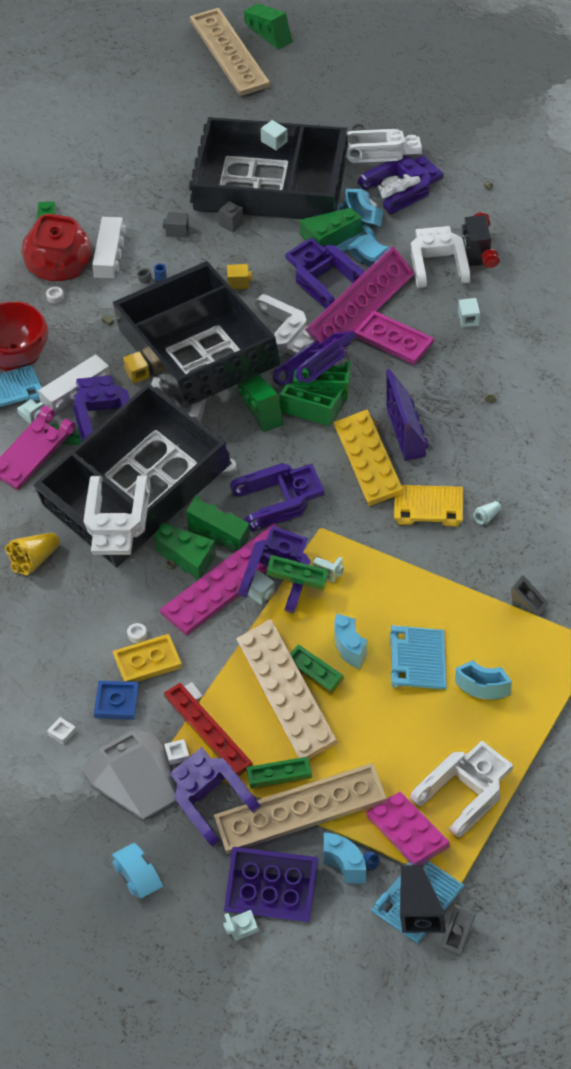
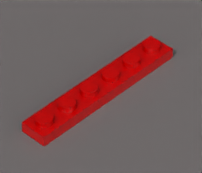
(207, 728)

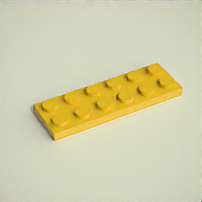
(368, 458)

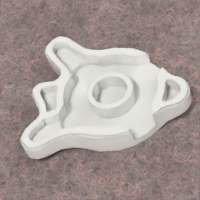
(393, 184)

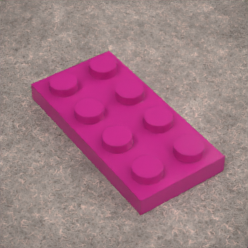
(394, 337)
(408, 829)

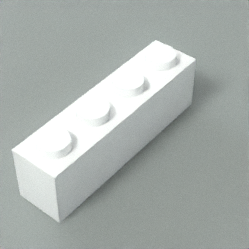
(108, 247)
(62, 390)

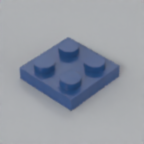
(116, 700)

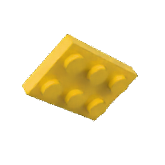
(147, 659)

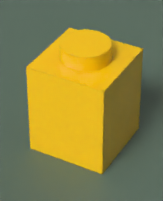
(239, 276)
(136, 367)

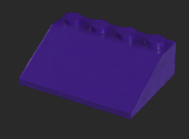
(404, 419)
(271, 884)

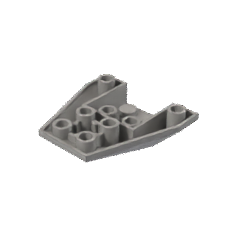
(133, 774)

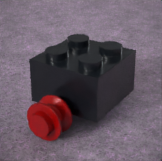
(478, 241)

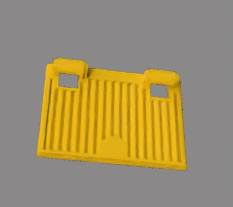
(429, 504)

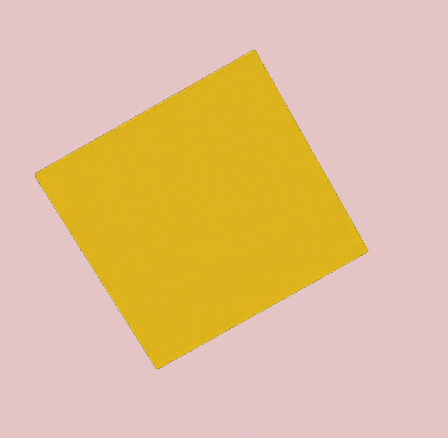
(401, 727)

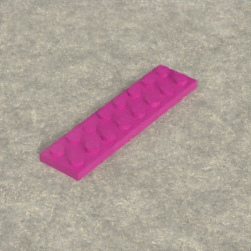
(363, 296)
(212, 590)

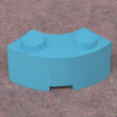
(360, 203)
(367, 249)
(348, 641)
(483, 682)
(345, 857)
(140, 876)

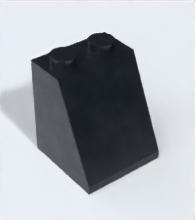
(419, 903)

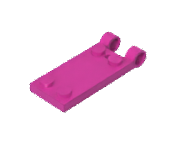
(33, 448)

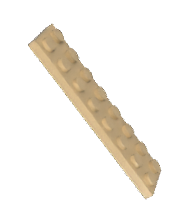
(229, 52)
(286, 690)
(301, 808)

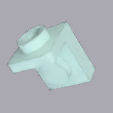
(30, 410)
(334, 570)
(241, 925)

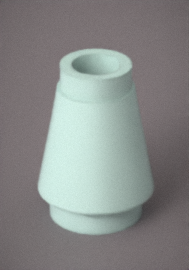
(486, 513)

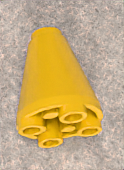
(31, 551)

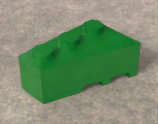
(269, 24)
(331, 227)
(333, 379)
(262, 402)
(311, 404)
(213, 524)
(186, 549)

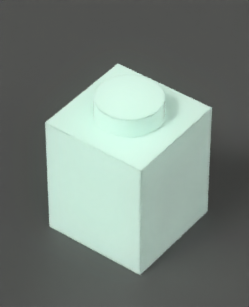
(274, 135)
(469, 312)
(261, 588)

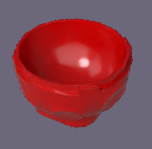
(56, 248)
(21, 335)

